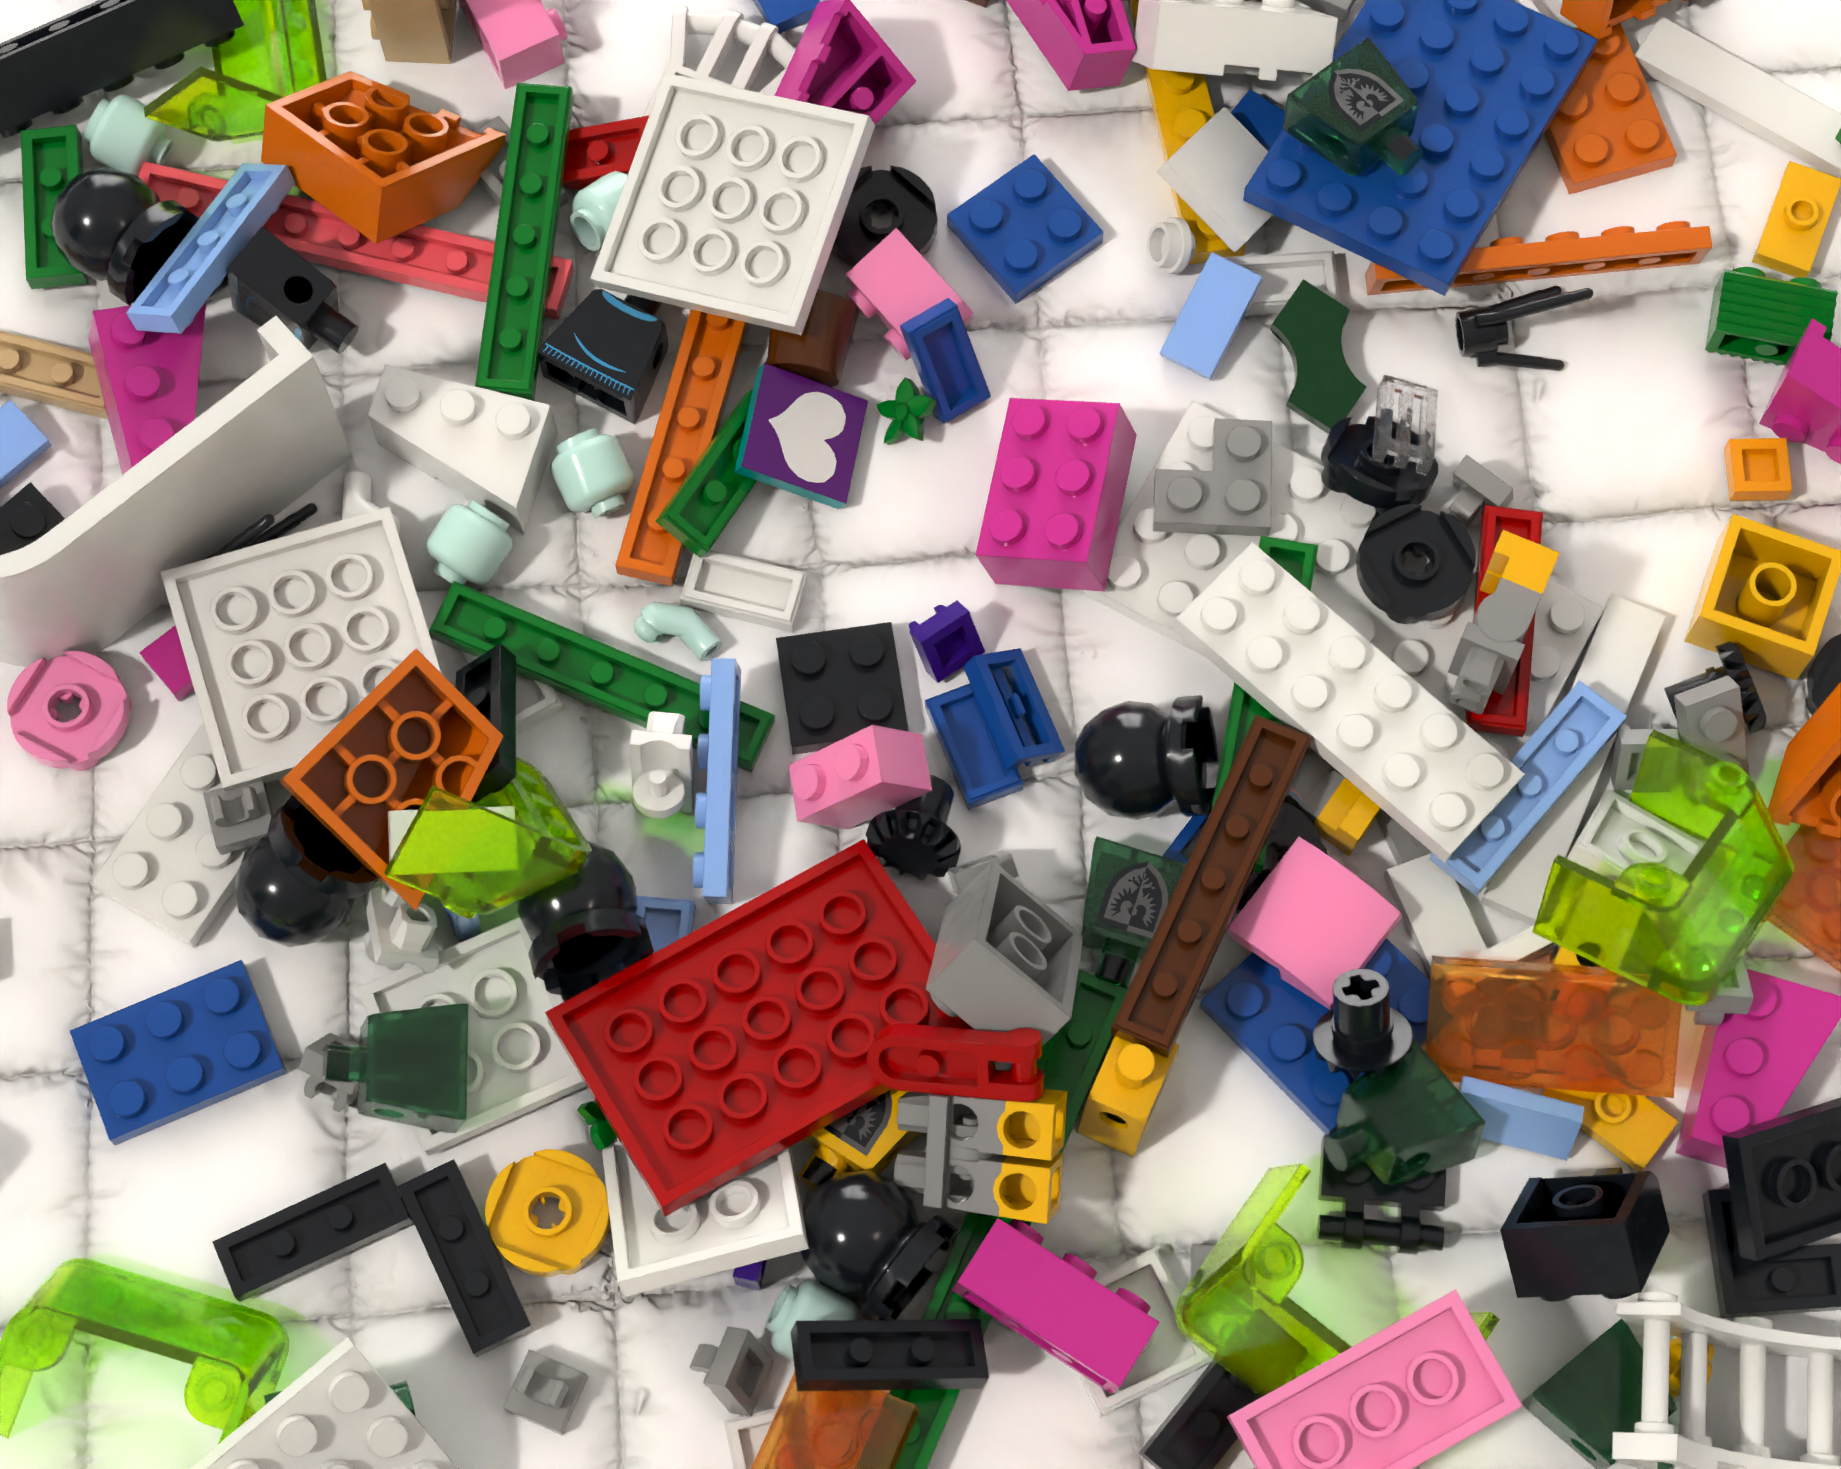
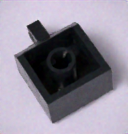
(1585, 1235)

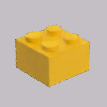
(1765, 596)

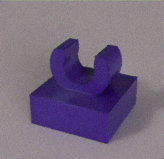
(946, 640)

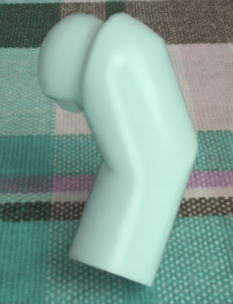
(680, 621)

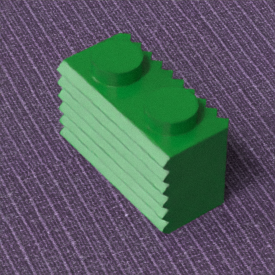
(1765, 315)

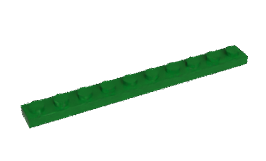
(1069, 1065)

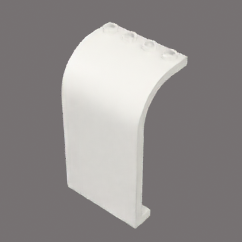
(173, 508)

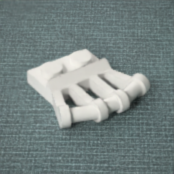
(727, 29)

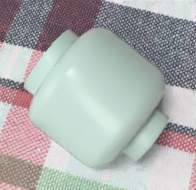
(125, 137)
(594, 209)
(592, 473)
(469, 544)
(805, 1303)

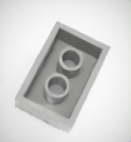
(1005, 958)

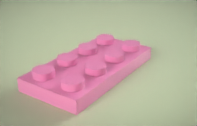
(1383, 1399)

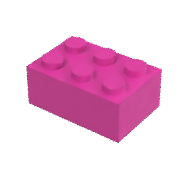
(1056, 494)

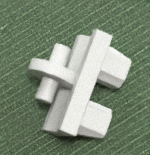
(662, 766)
(399, 932)

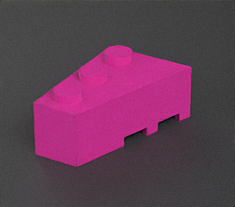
(1081, 39)
(845, 64)
(145, 380)
(1808, 395)
(1754, 1062)

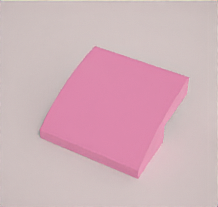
(1314, 921)

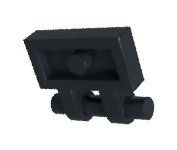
(1362, 1186)

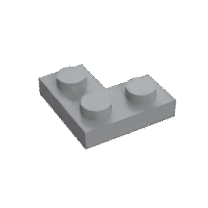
(1231, 496)

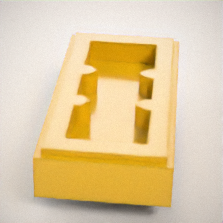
(1797, 220)
(1621, 1123)

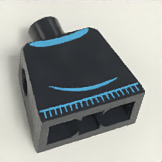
(276, 281)
(608, 352)

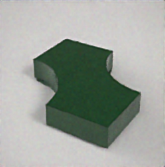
(1312, 334)

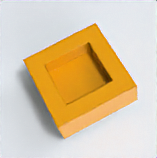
(1758, 469)

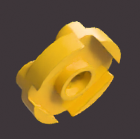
(517, 1230)

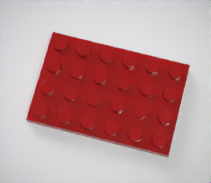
(752, 1025)

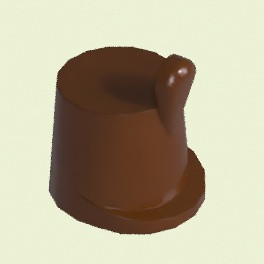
(823, 344)

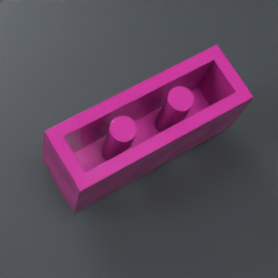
(1057, 1304)

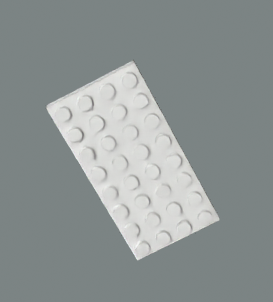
(1163, 572)

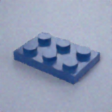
(178, 1052)

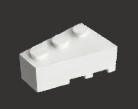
(1234, 37)
(467, 436)

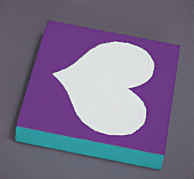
(801, 436)

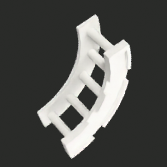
(1754, 1336)

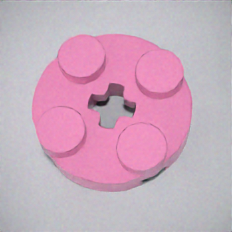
(80, 740)

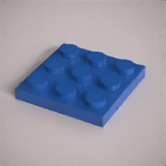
(1278, 1021)

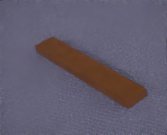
(1211, 886)

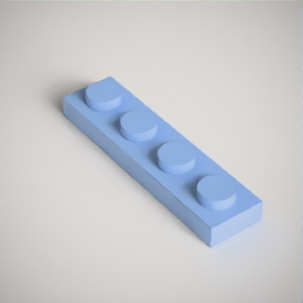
(210, 247)
(719, 756)
(1551, 764)

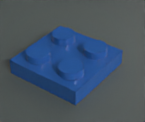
(1024, 228)

